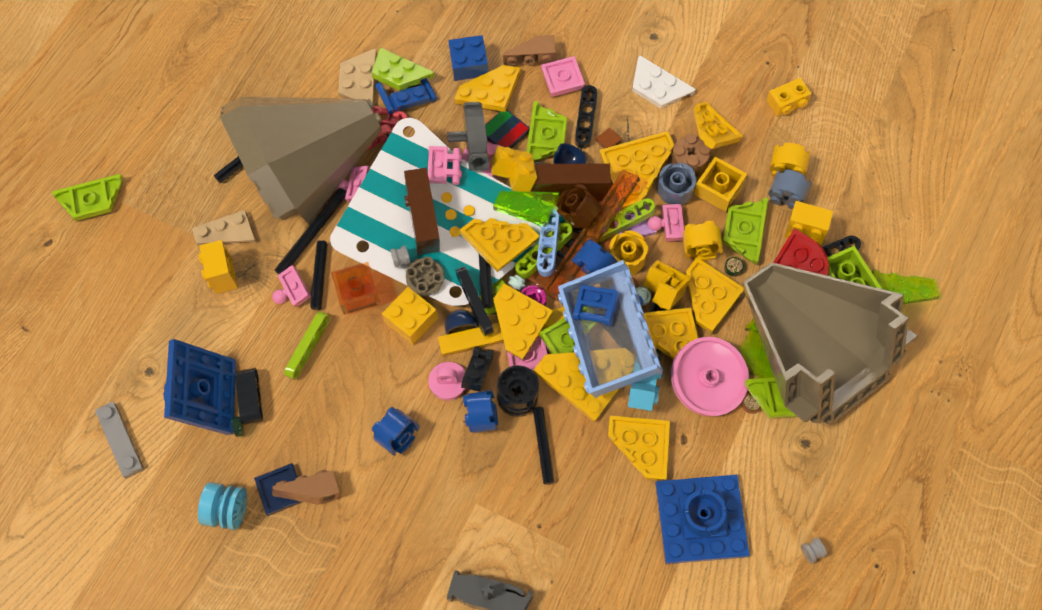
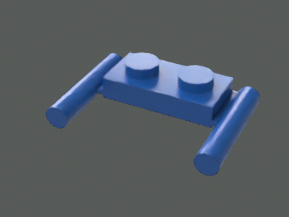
(408, 97)

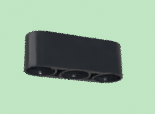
(249, 396)

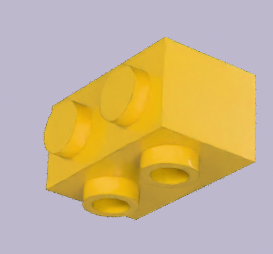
(789, 97)

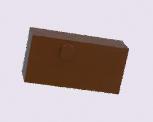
(564, 176)
(421, 211)

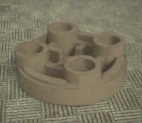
(425, 276)

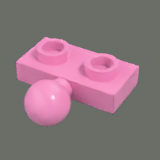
(356, 178)
(671, 221)
(293, 288)

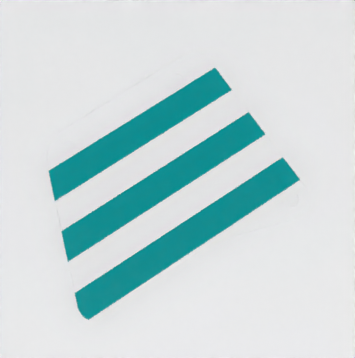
(384, 221)

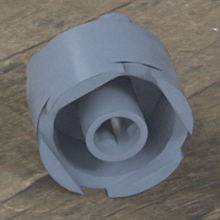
(676, 183)
(788, 188)

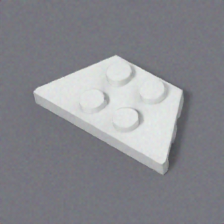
(658, 85)

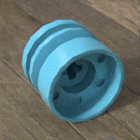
(222, 506)

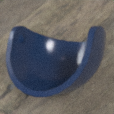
(569, 154)
(459, 318)

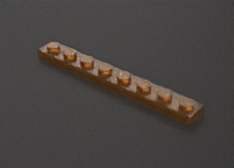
(610, 207)

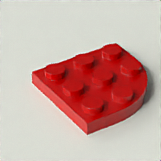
(804, 254)

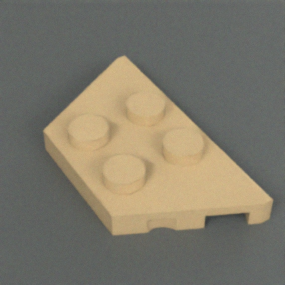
(356, 77)

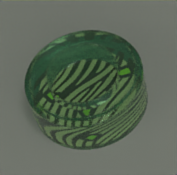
(237, 426)

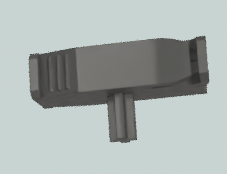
(474, 136)
(487, 594)

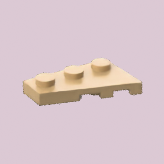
(229, 229)

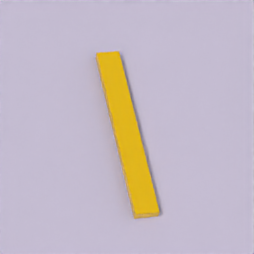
(470, 338)

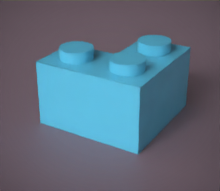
(644, 393)

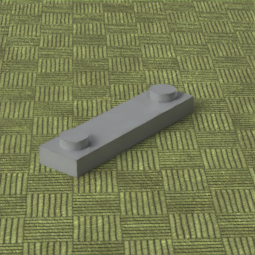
(119, 440)

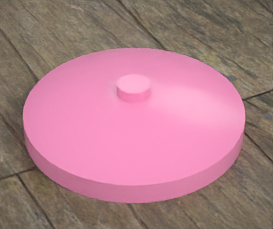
(709, 376)

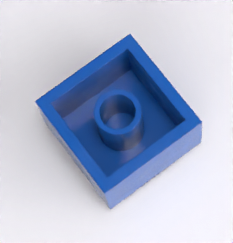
(468, 57)

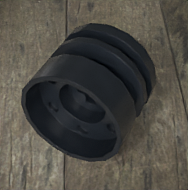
(513, 381)

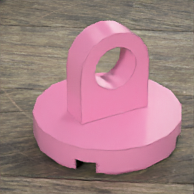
(446, 381)

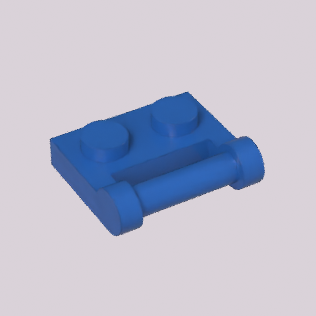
(596, 298)

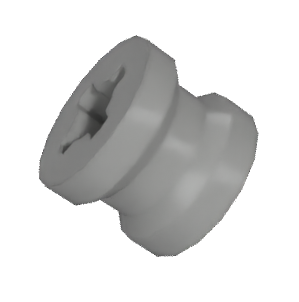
(400, 256)
(814, 550)

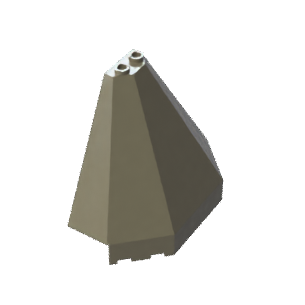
(299, 146)
(826, 338)

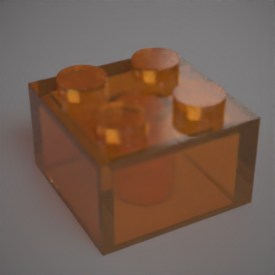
(355, 288)

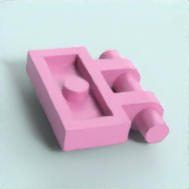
(438, 165)

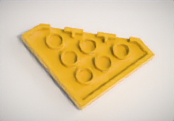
(640, 157)
(564, 376)

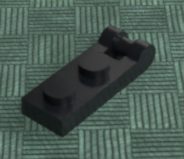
(477, 369)

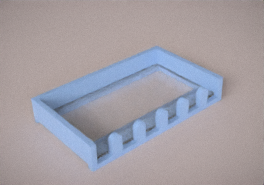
(614, 353)

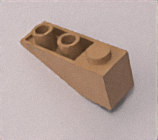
(534, 51)
(312, 489)

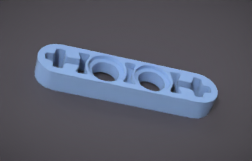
(548, 242)

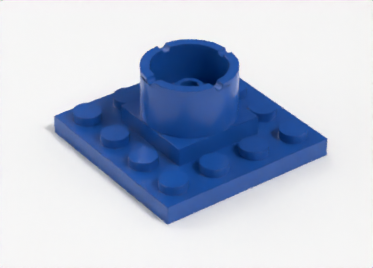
(199, 387)
(697, 538)

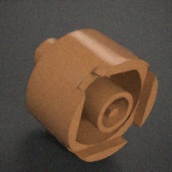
(692, 152)

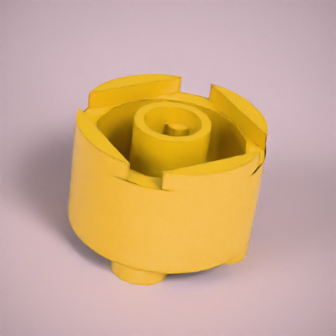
(789, 157)
(702, 241)
(631, 249)

